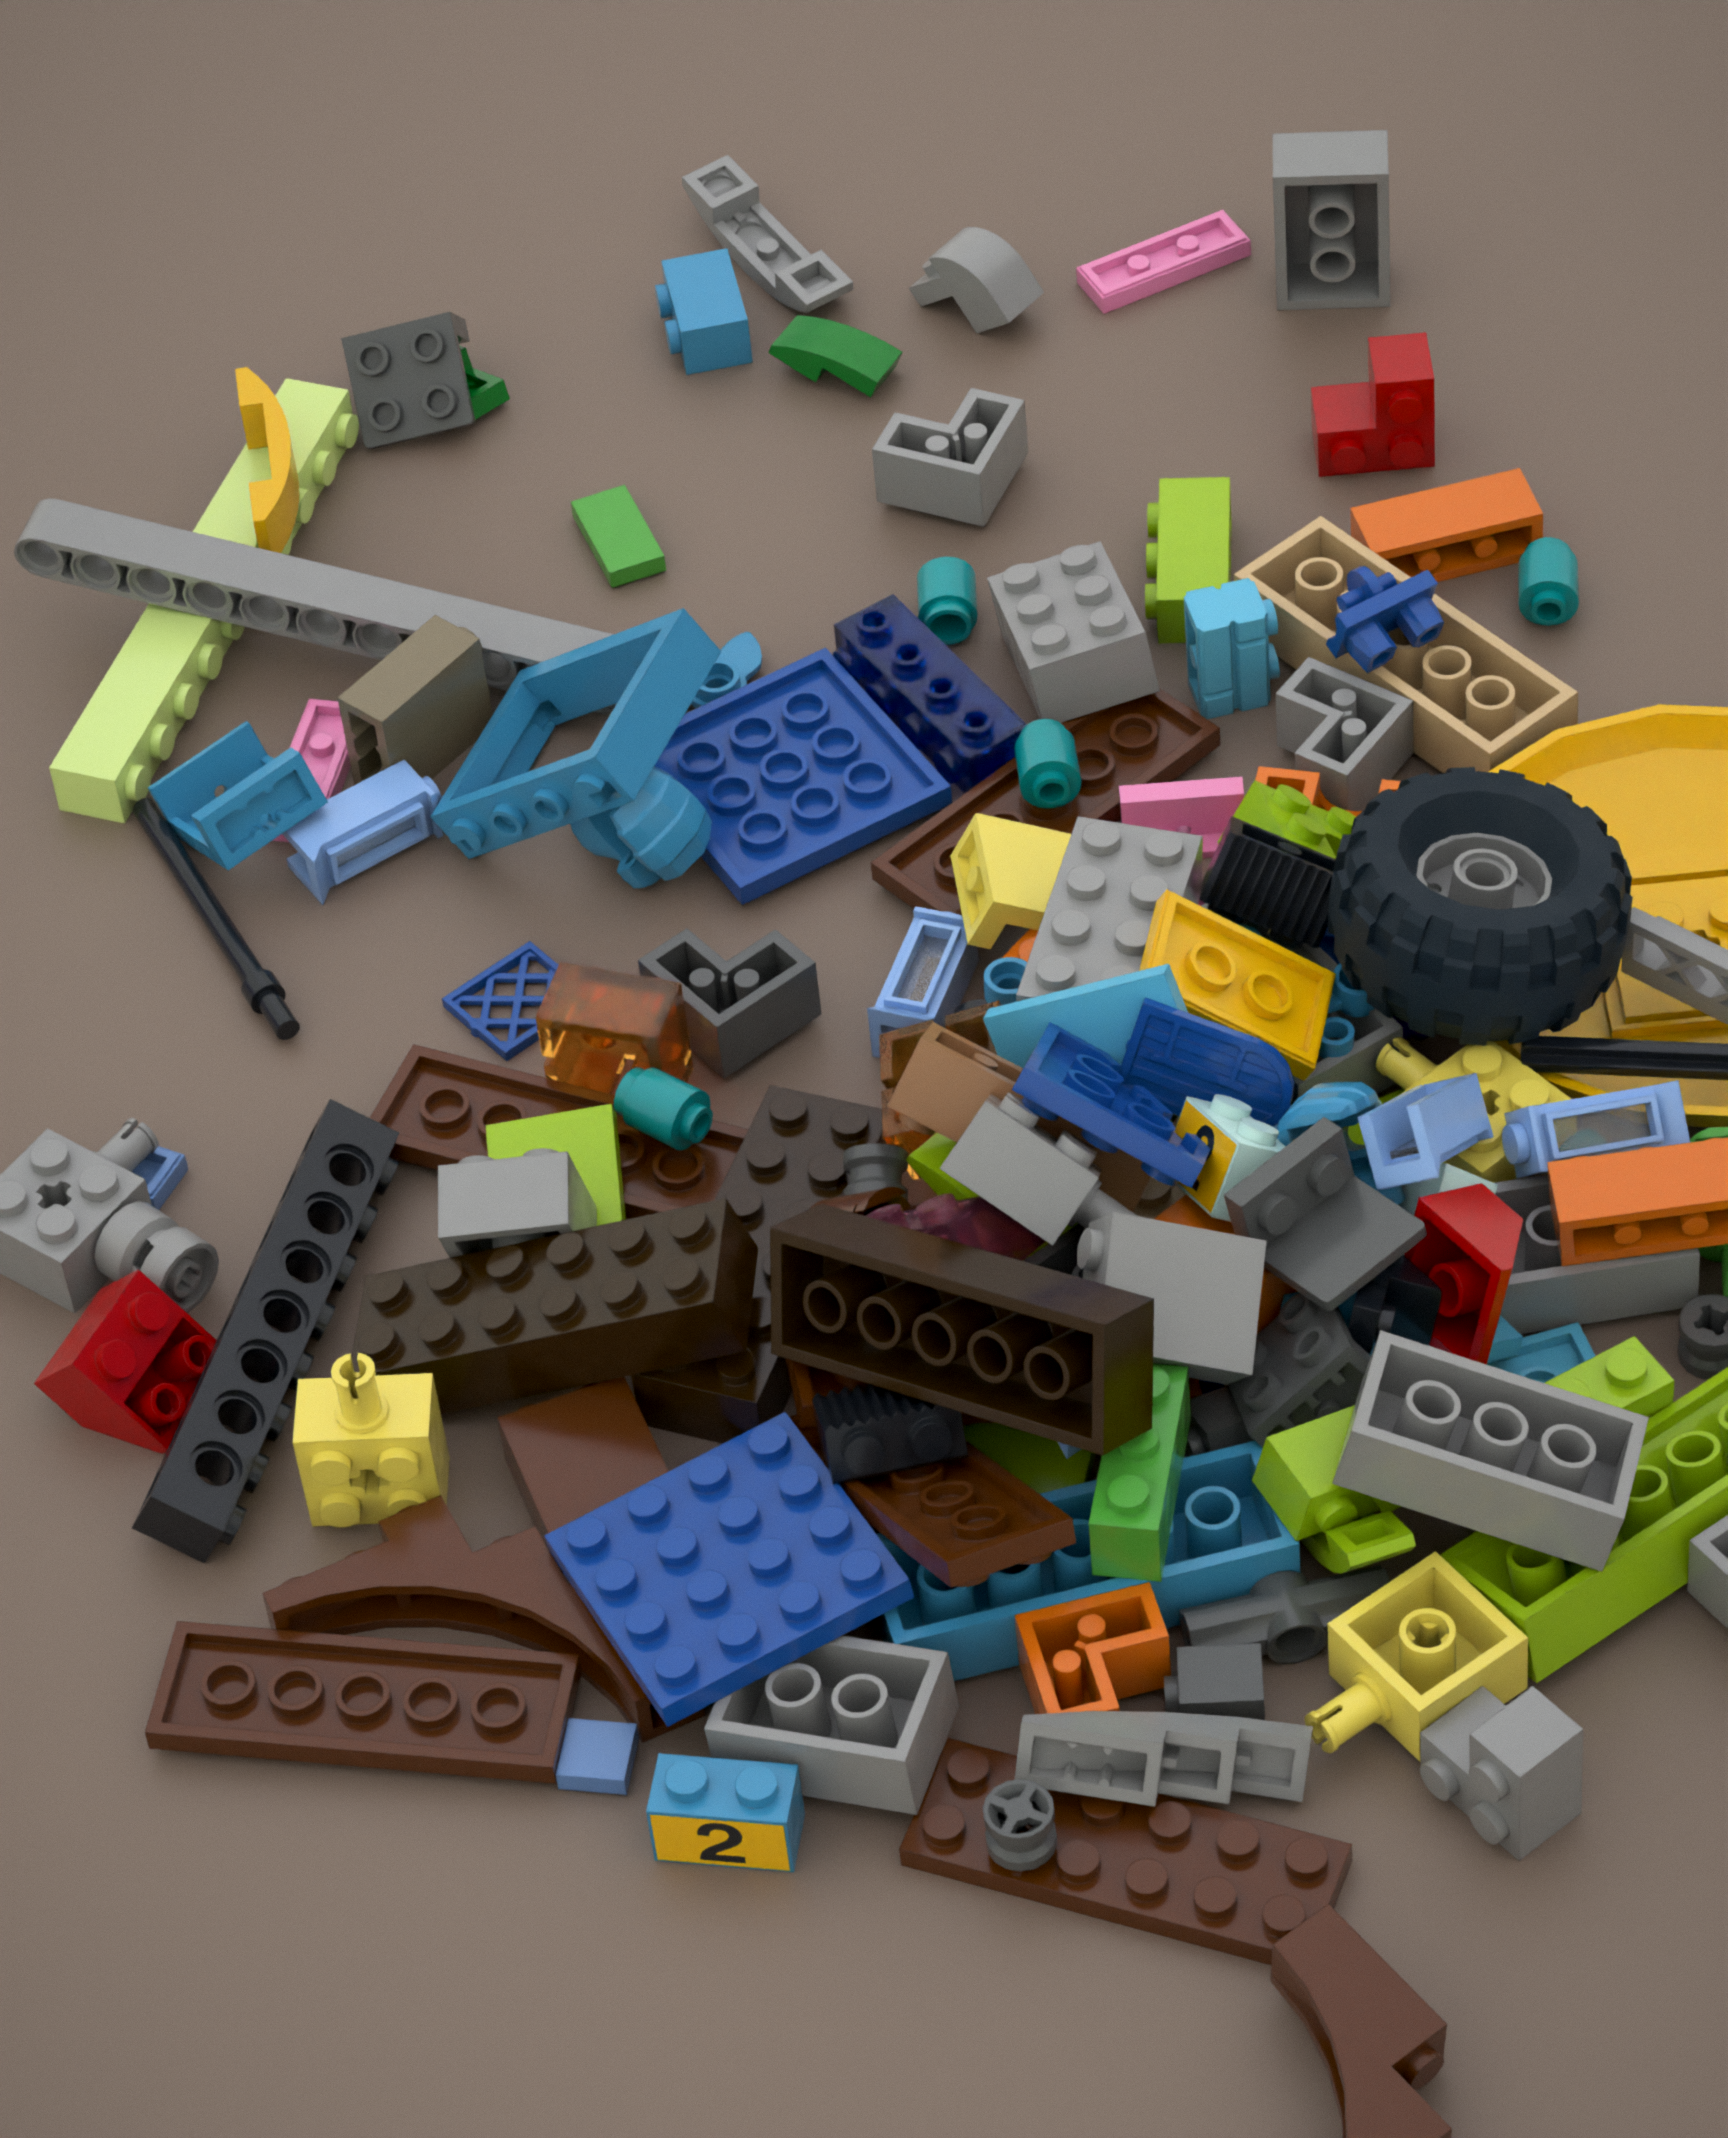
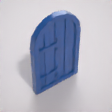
(1197, 1058)

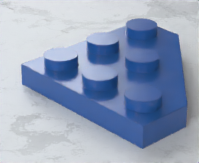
(1085, 1088)

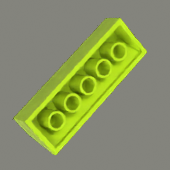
(1673, 1498)

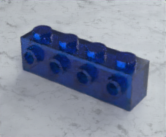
(928, 692)

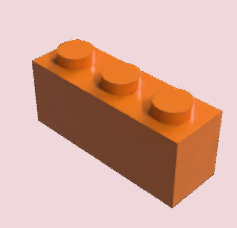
(1453, 526)
(1640, 1201)

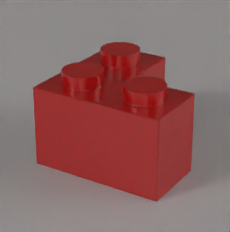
(1379, 421)

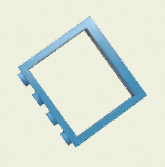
(650, 676)

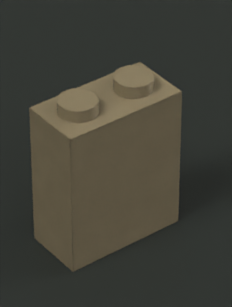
(418, 703)

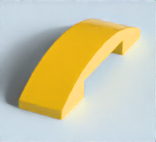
(277, 499)

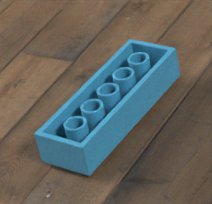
(1216, 1551)

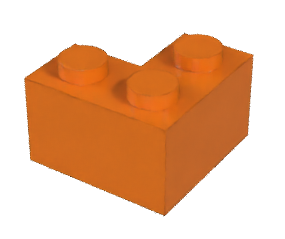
(1093, 1651)

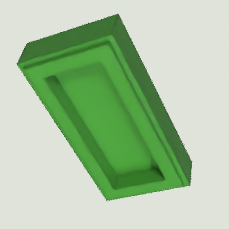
(618, 536)

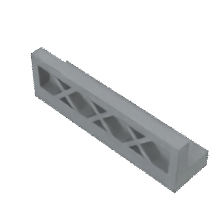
(1677, 963)

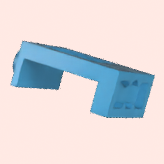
(258, 801)

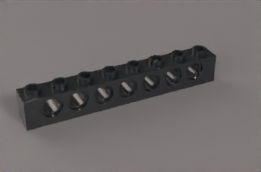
(179, 1504)

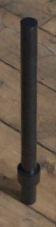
(258, 985)

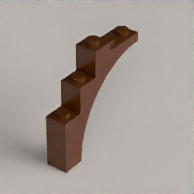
(433, 1579)
(1366, 2026)

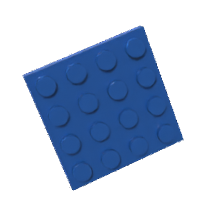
(798, 774)
(728, 1568)

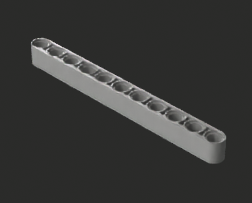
(275, 589)

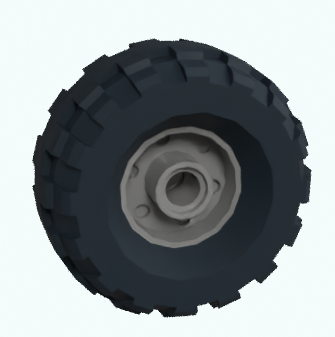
(1479, 906)

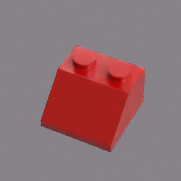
(1470, 1259)

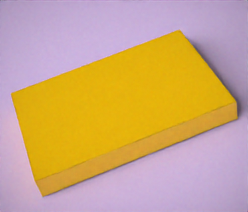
(1241, 979)

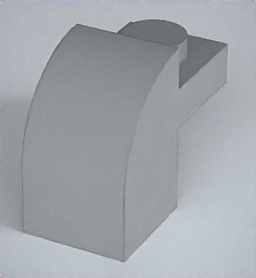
(982, 276)

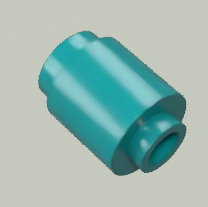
(1548, 582)
(947, 598)
(1047, 764)
(663, 1107)

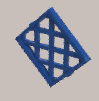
(498, 974)

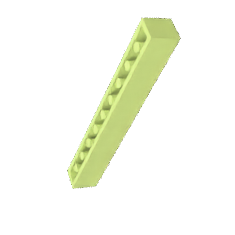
(176, 653)

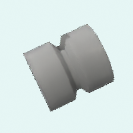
(165, 1253)

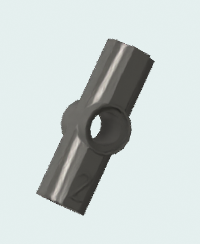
(1281, 1613)

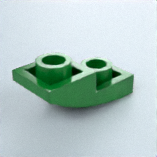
(852, 355)

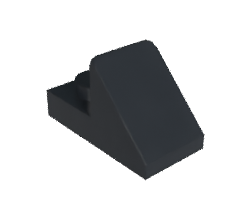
(1397, 1302)

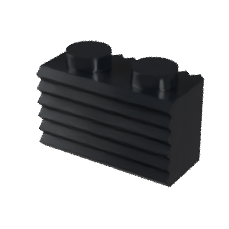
(1269, 884)
(884, 1433)

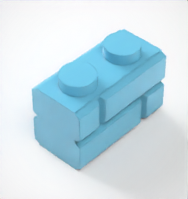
(1230, 647)

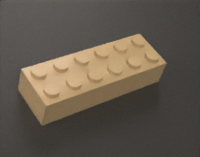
(1468, 687)

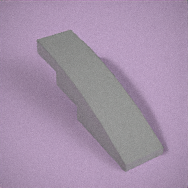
(1168, 1753)

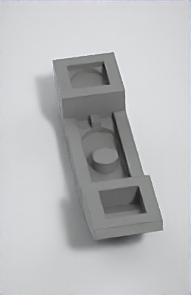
(759, 242)

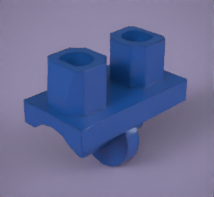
(1379, 606)

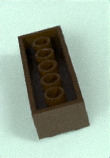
(779, 1171)
(566, 1307)
(963, 1328)

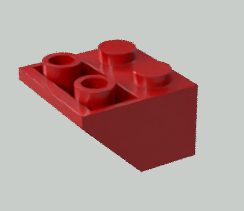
(129, 1364)

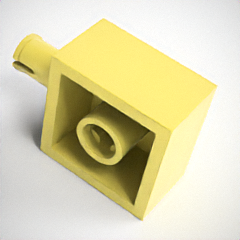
(1504, 1087)
(368, 1443)
(1416, 1656)

